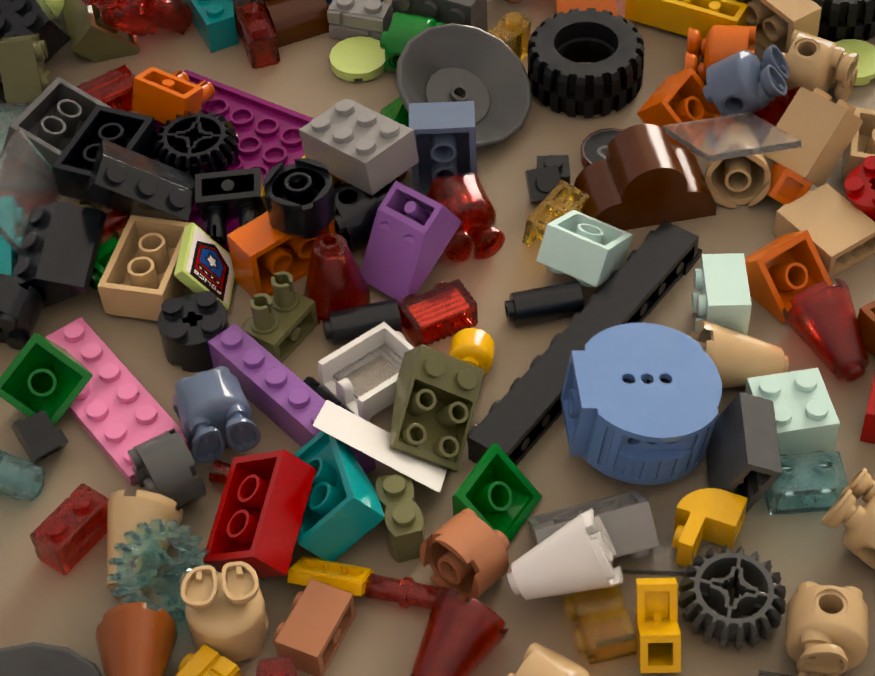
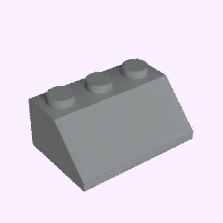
(624, 515)

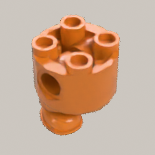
(718, 44)

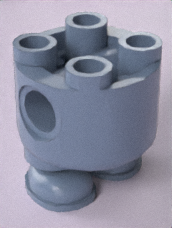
(745, 83)
(214, 414)

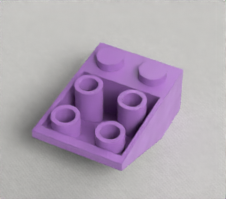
(406, 241)

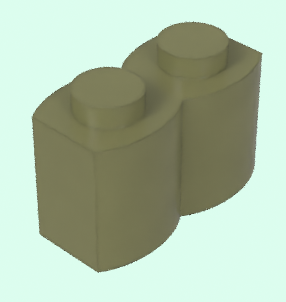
(402, 516)

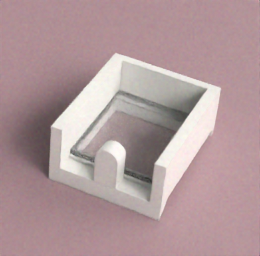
(365, 370)

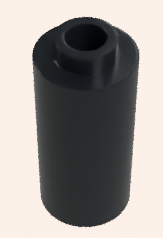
(544, 303)
(352, 322)

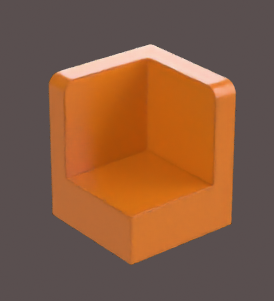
(786, 185)

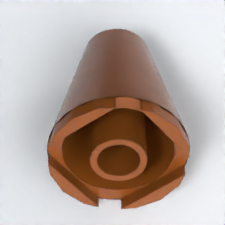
(136, 640)

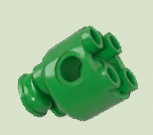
(401, 30)

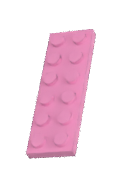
(113, 403)

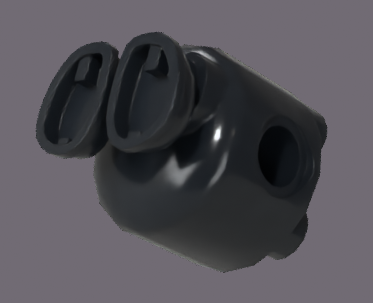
(356, 213)

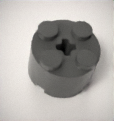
(167, 468)

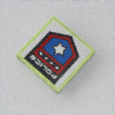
(204, 265)

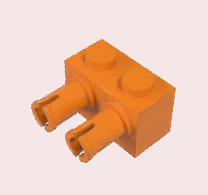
(167, 94)

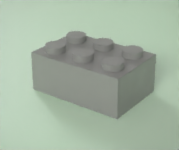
(360, 145)

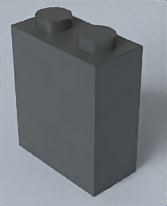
(745, 448)

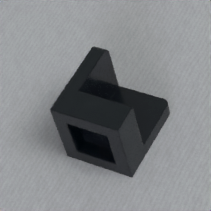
(39, 436)

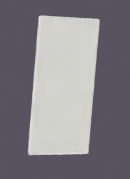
(376, 444)

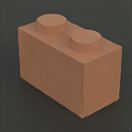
(315, 626)

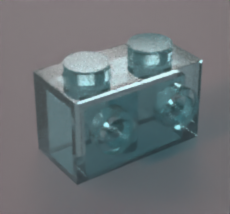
(807, 483)

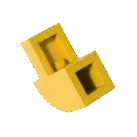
(707, 516)
(657, 625)

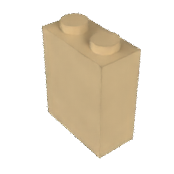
(824, 134)
(836, 227)

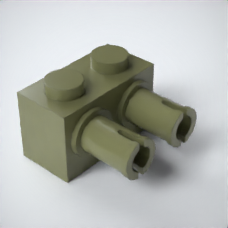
(281, 319)

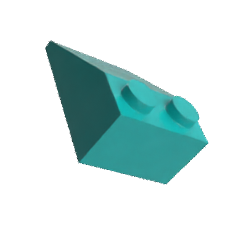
(341, 499)

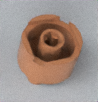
(466, 555)

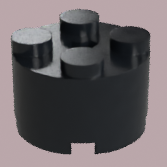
(300, 197)
(18, 311)
(187, 327)

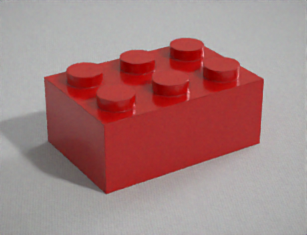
(261, 512)

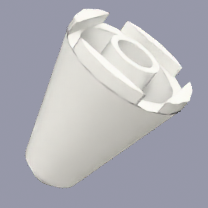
(567, 561)

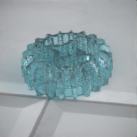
(146, 544)

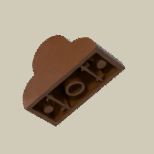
(296, 19)
(645, 182)

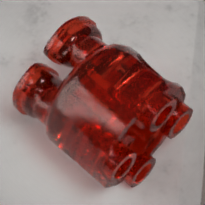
(127, 16)
(470, 203)

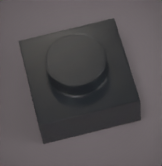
(560, 160)
(541, 182)

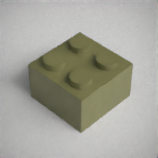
(23, 68)

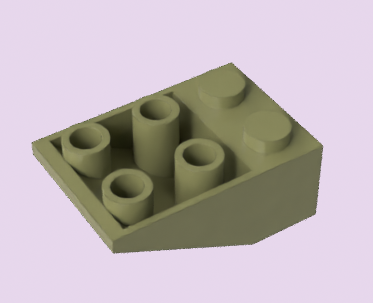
(434, 406)

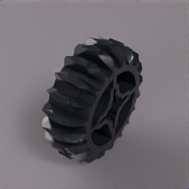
(197, 143)

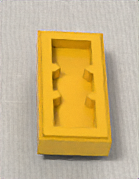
(336, 574)

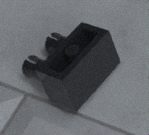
(229, 196)

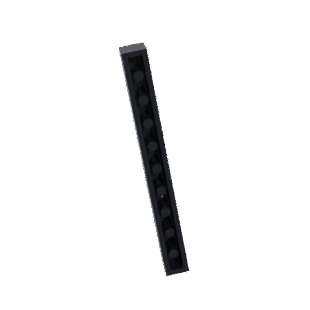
(628, 297)

